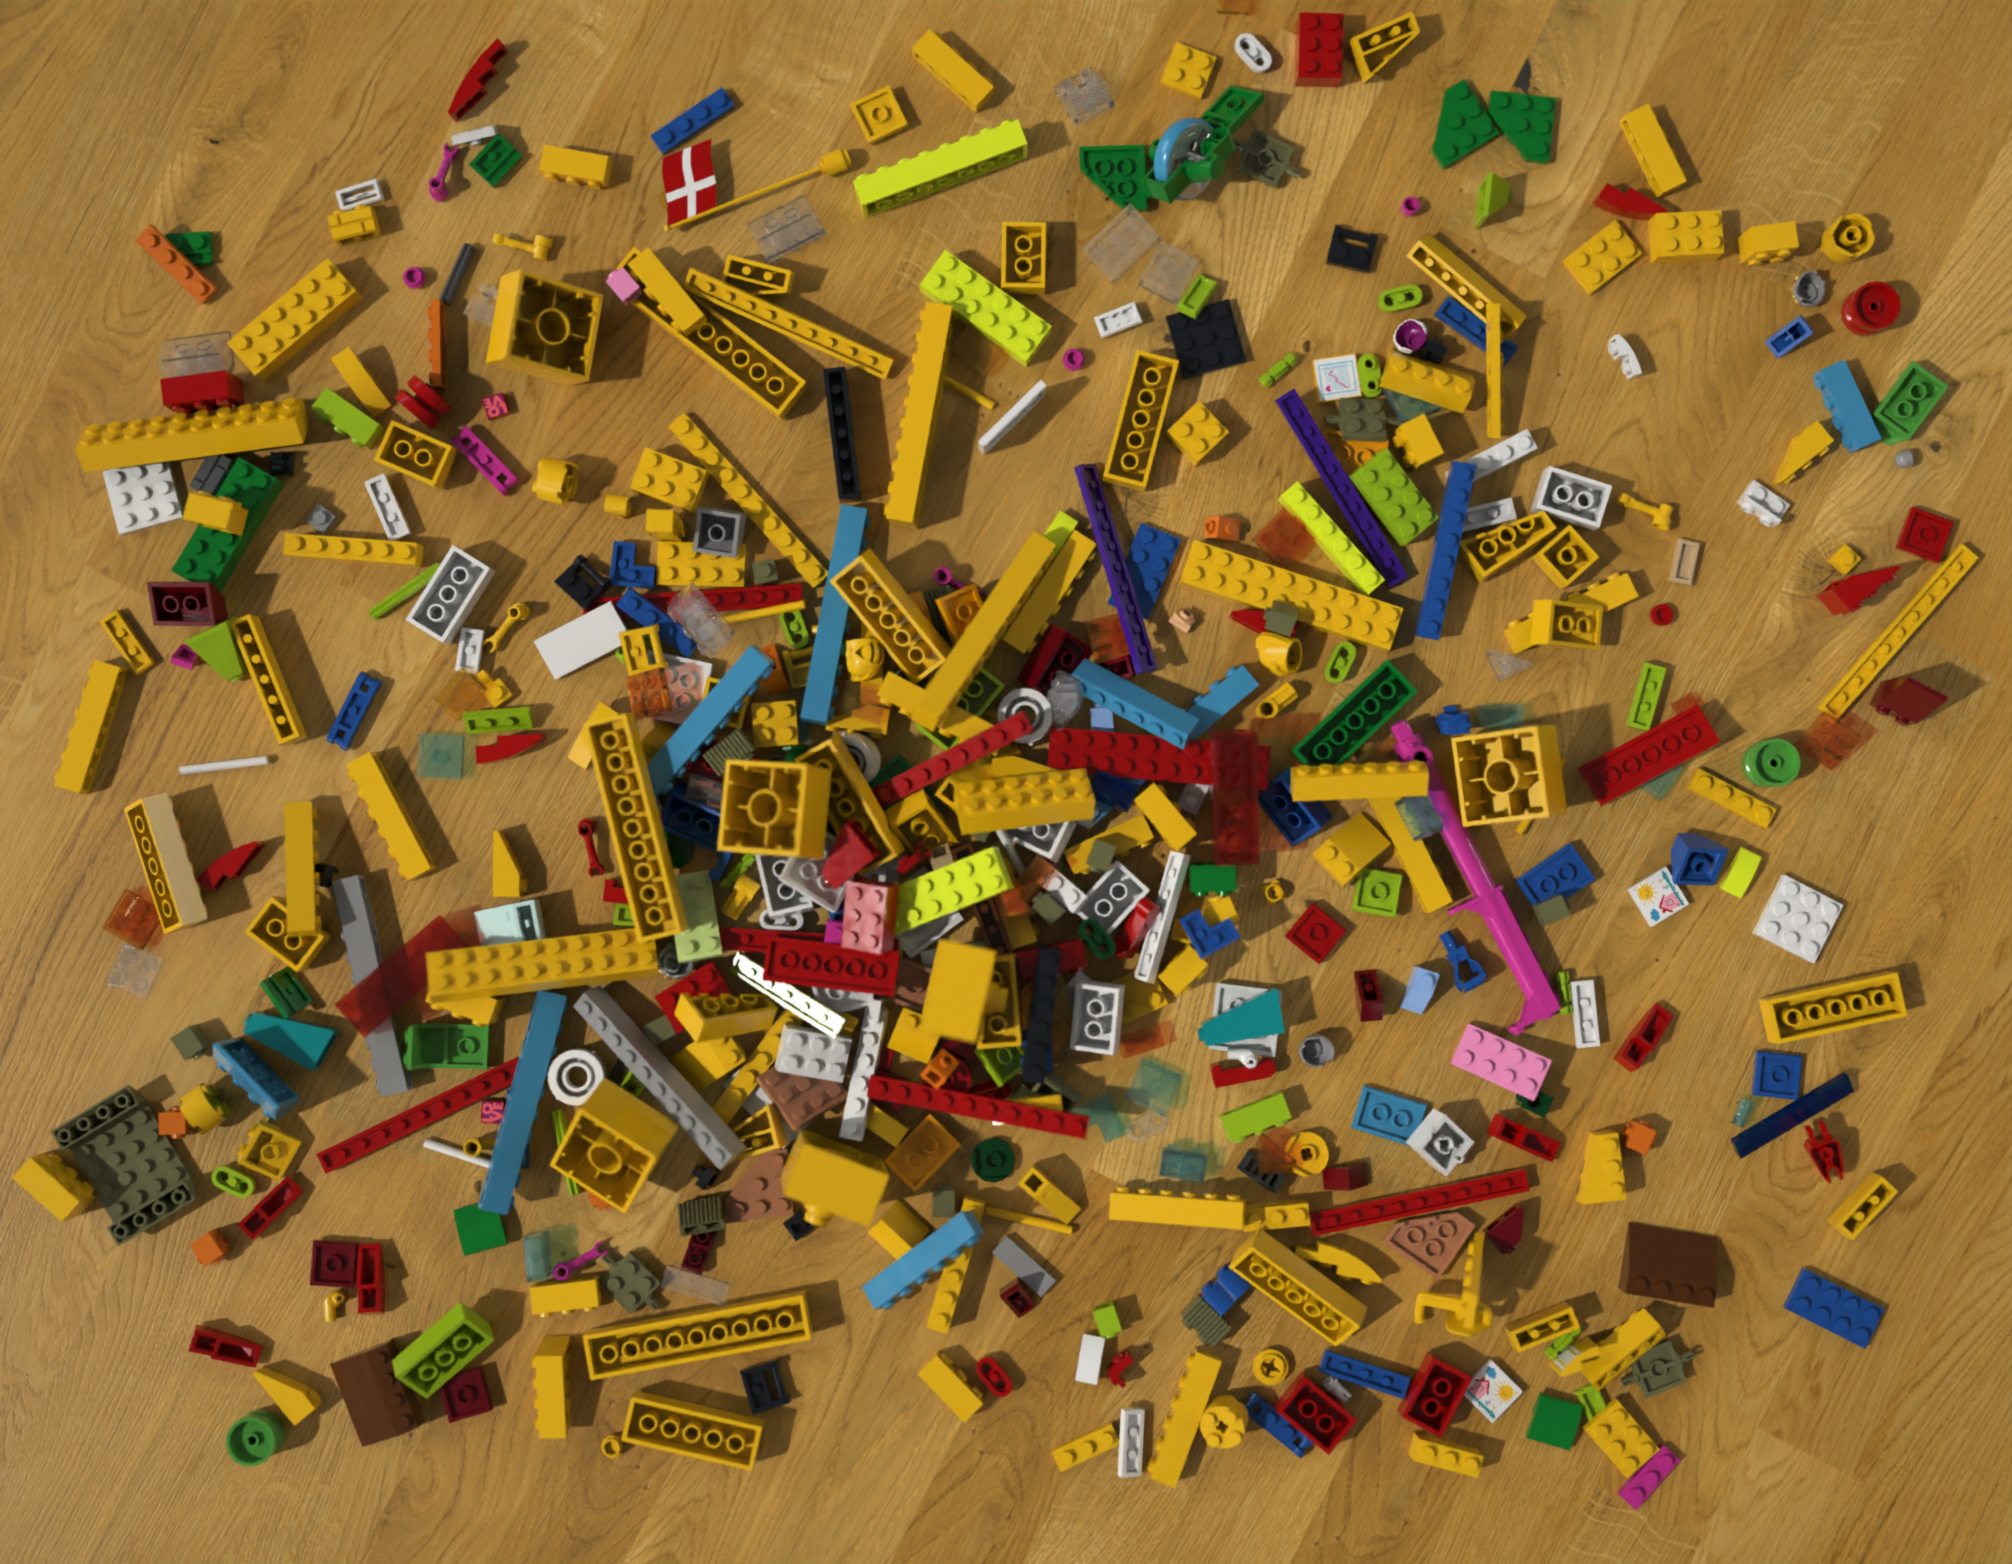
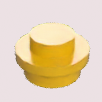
(612, 1446)

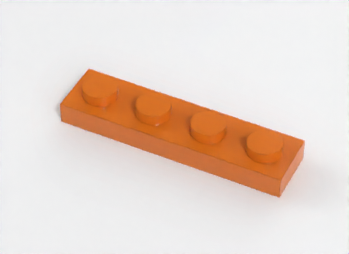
(176, 264)
(437, 337)

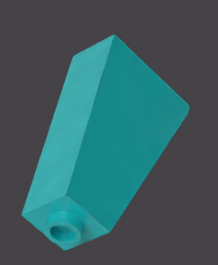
(1247, 1020)
(295, 1038)

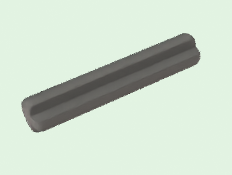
(457, 274)

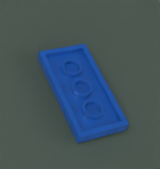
(1148, 565)
(1833, 1308)

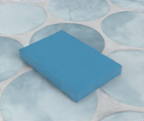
(1387, 1115)

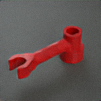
(588, 839)

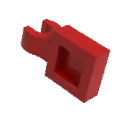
(907, 862)

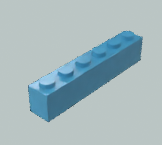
(1136, 704)
(923, 1260)

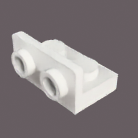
(1763, 504)

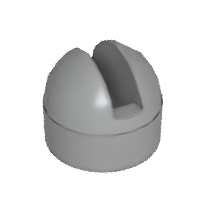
(1904, 459)

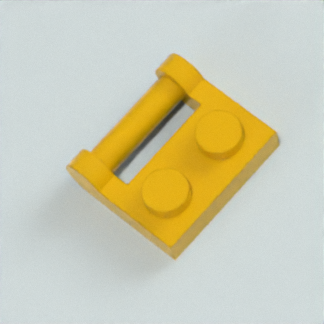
(636, 652)
(798, 674)

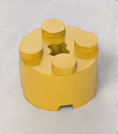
(1847, 238)
(555, 480)
(203, 1107)
(1224, 1422)

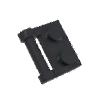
(1350, 256)
(579, 589)
(758, 1388)

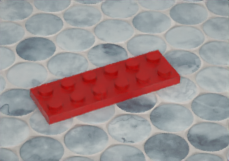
(1649, 755)
(830, 966)

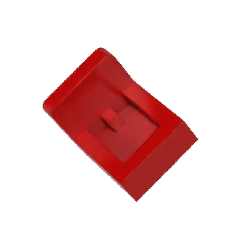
(1119, 1363)

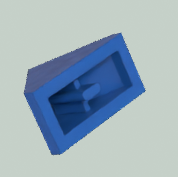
(1789, 336)

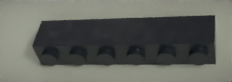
(842, 435)
(1040, 1013)

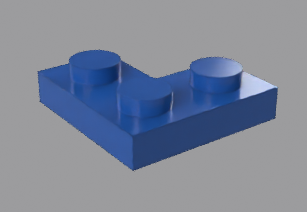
(625, 572)
(1207, 939)

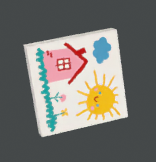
(1657, 896)
(1492, 1391)

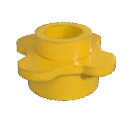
(1279, 893)

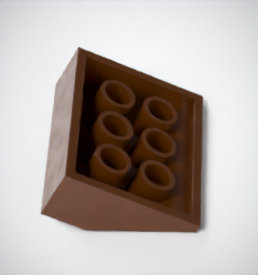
(1669, 1265)
(374, 1396)

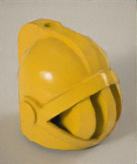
(1275, 651)
(864, 658)

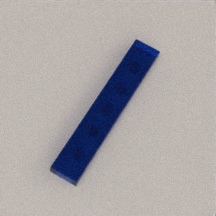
(1792, 1115)

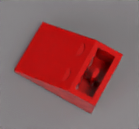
(1847, 593)

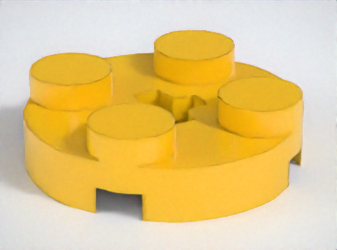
(1318, 1149)

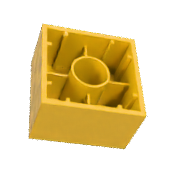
(544, 328)
(1509, 775)
(774, 809)
(960, 991)
(614, 1145)
(833, 1179)

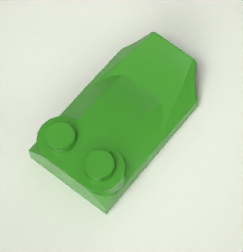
(1907, 404)

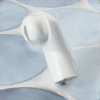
(1243, 1055)

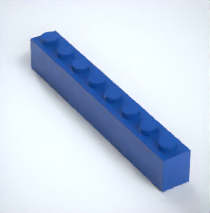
(1445, 550)

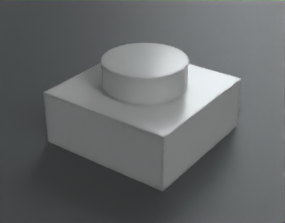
(321, 519)

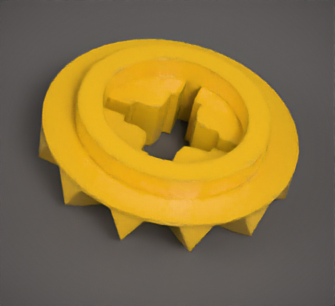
(1273, 1376)

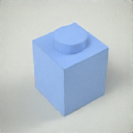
(1101, 719)

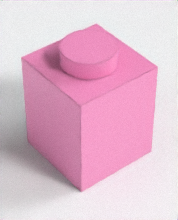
(623, 286)

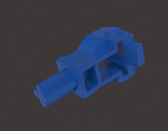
(1453, 721)
(1457, 955)

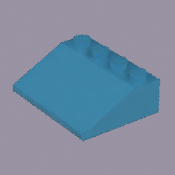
(255, 1077)

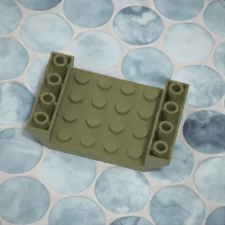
(128, 1162)

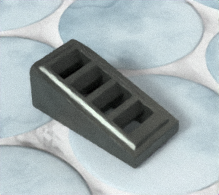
(1265, 1183)

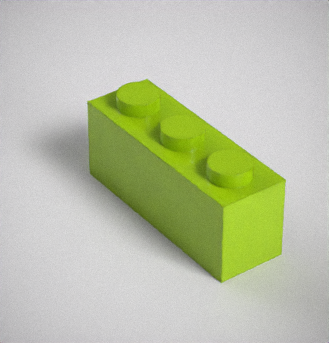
(347, 419)
(1255, 1117)

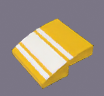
(1569, 1360)

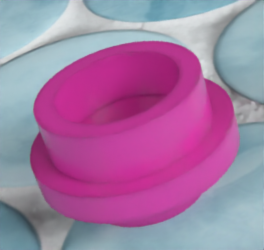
(414, 277)
(1073, 359)

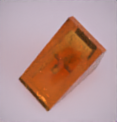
(1014, 905)
(1272, 1157)

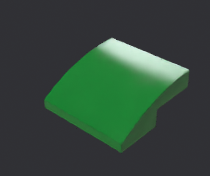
(479, 1229)
(1554, 1421)

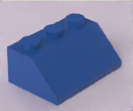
(691, 818)
(1293, 818)

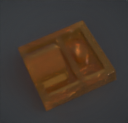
(1283, 538)
(1106, 638)
(649, 693)
(1828, 740)
(132, 920)

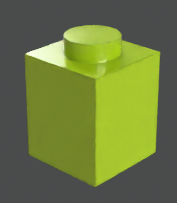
(1107, 1319)

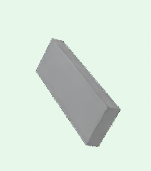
(1023, 1265)

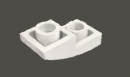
(1621, 350)
(876, 1008)
(1090, 1359)

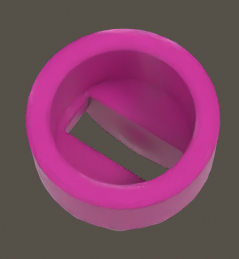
(1410, 206)

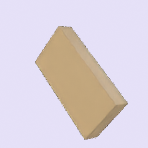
(1684, 562)

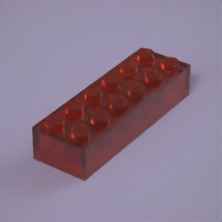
(1234, 797)
(397, 978)

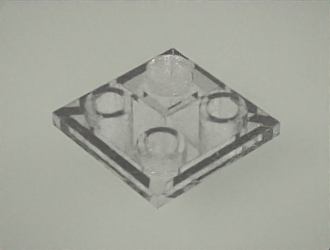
(1065, 698)

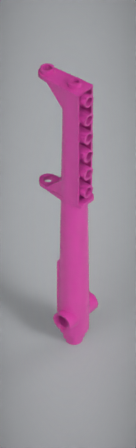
(1487, 897)

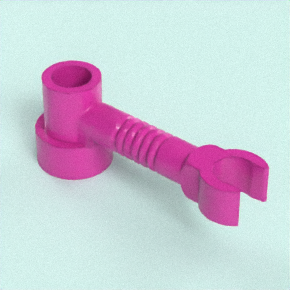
(437, 185)
(949, 580)
(577, 1262)

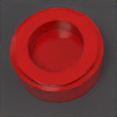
(1661, 615)

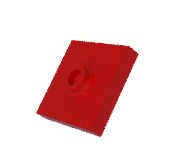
(1924, 535)
(1315, 933)

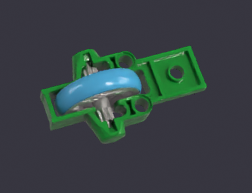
(1198, 147)

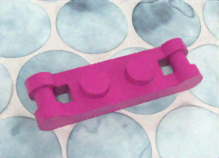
(485, 460)

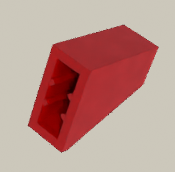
(849, 855)

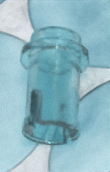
(1742, 1112)

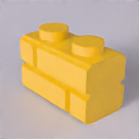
(354, 225)

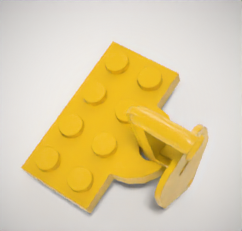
(1464, 1315)

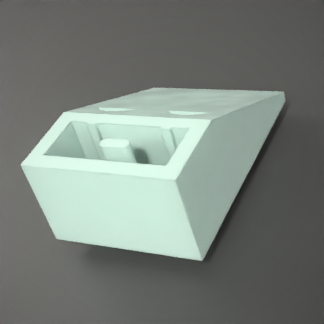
(510, 923)

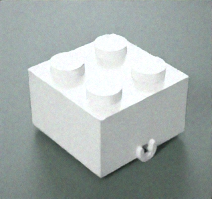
(1440, 1142)

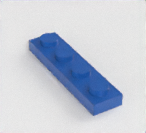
(692, 121)
(1470, 327)
(649, 614)
(1364, 1373)

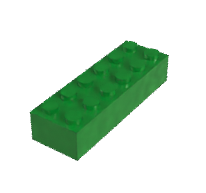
(214, 553)
(1355, 718)

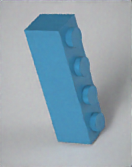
(1846, 406)

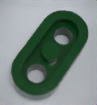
(1097, 938)

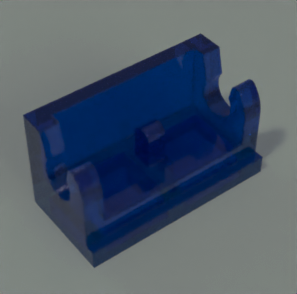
(1113, 791)

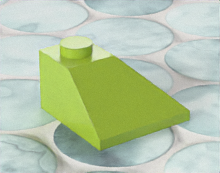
(1492, 198)

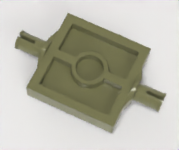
(1265, 159)
(1362, 420)
(631, 1282)
(1658, 1369)

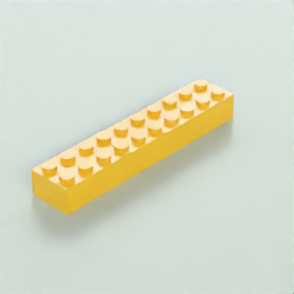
(730, 353)
(921, 415)
(193, 435)
(1319, 603)
(984, 632)
(636, 827)
(539, 965)
(697, 1335)

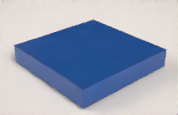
(1776, 1075)

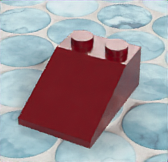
(1906, 700)

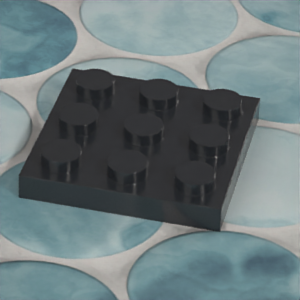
(1206, 342)

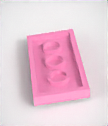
(1501, 1062)

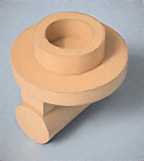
(1182, 619)

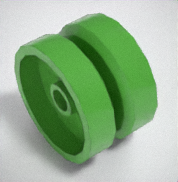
(1783, 766)
(255, 1437)

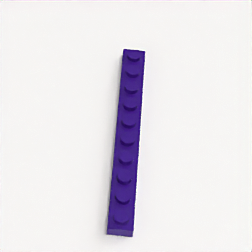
(1341, 488)
(1116, 568)

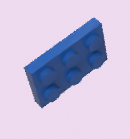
(1557, 874)

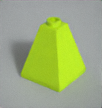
(220, 650)

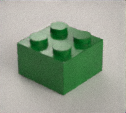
(1205, 878)

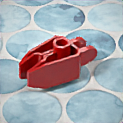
(1824, 1151)

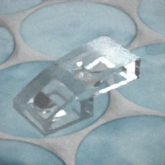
(706, 790)

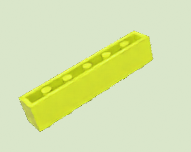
(1331, 539)

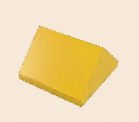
(899, 1230)

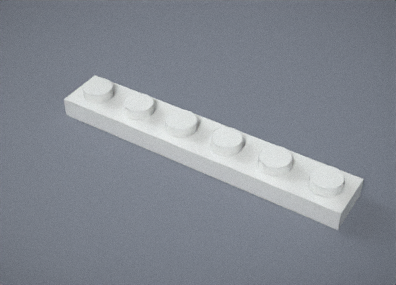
(1166, 900)
(865, 1064)

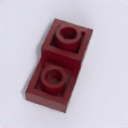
(698, 1251)

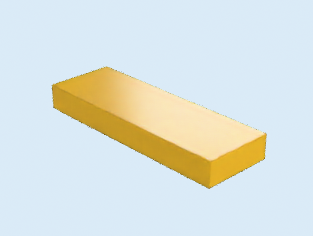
(127, 642)

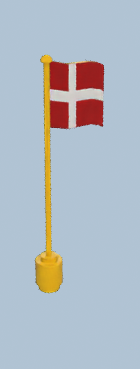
(692, 182)

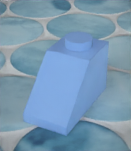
(1419, 989)

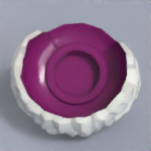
(1410, 336)

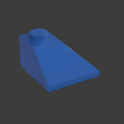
(1696, 859)

